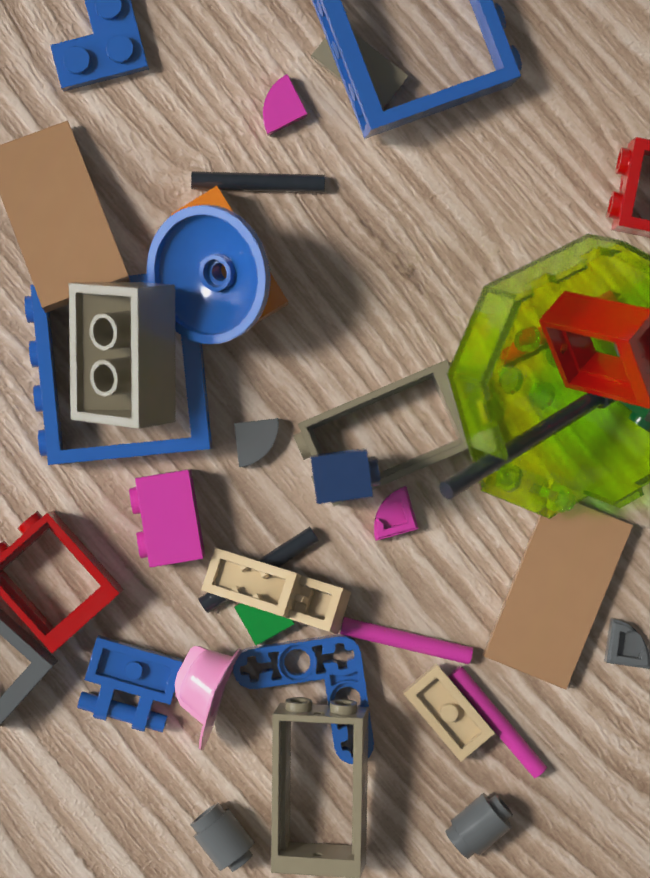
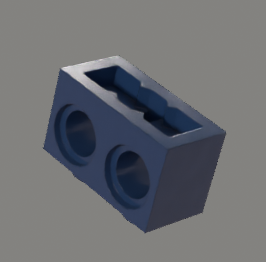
(344, 475)

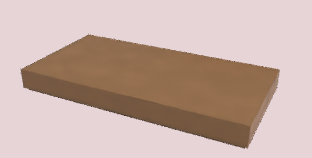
(56, 215)
(557, 593)

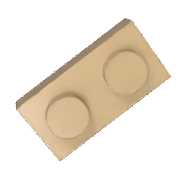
(448, 712)

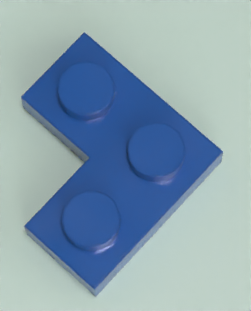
(106, 54)

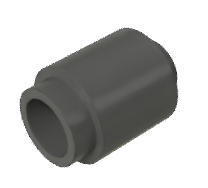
(479, 825)
(222, 838)

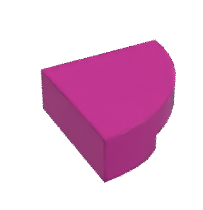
(282, 106)
(394, 515)

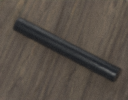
(258, 181)
(275, 558)

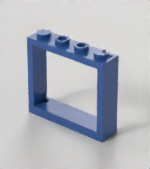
(360, 86)
(46, 398)

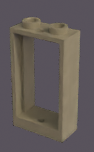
(309, 445)
(318, 858)

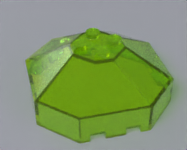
(510, 382)

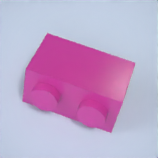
(168, 518)

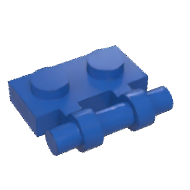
(133, 671)

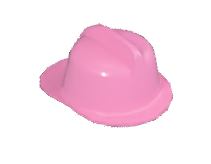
(202, 684)

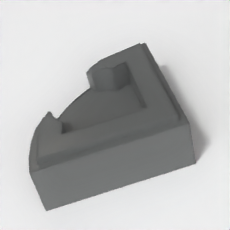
(255, 439)
(625, 646)

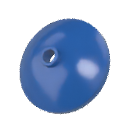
(190, 255)

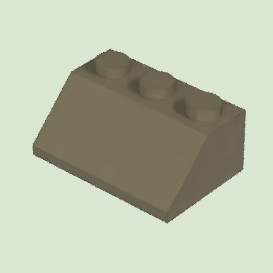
(122, 353)

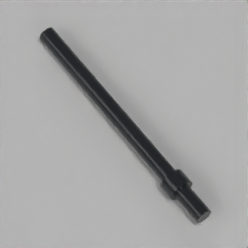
(523, 443)

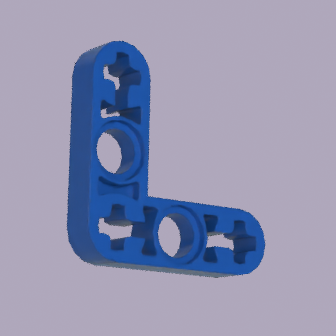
(335, 677)

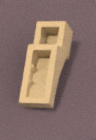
(276, 590)

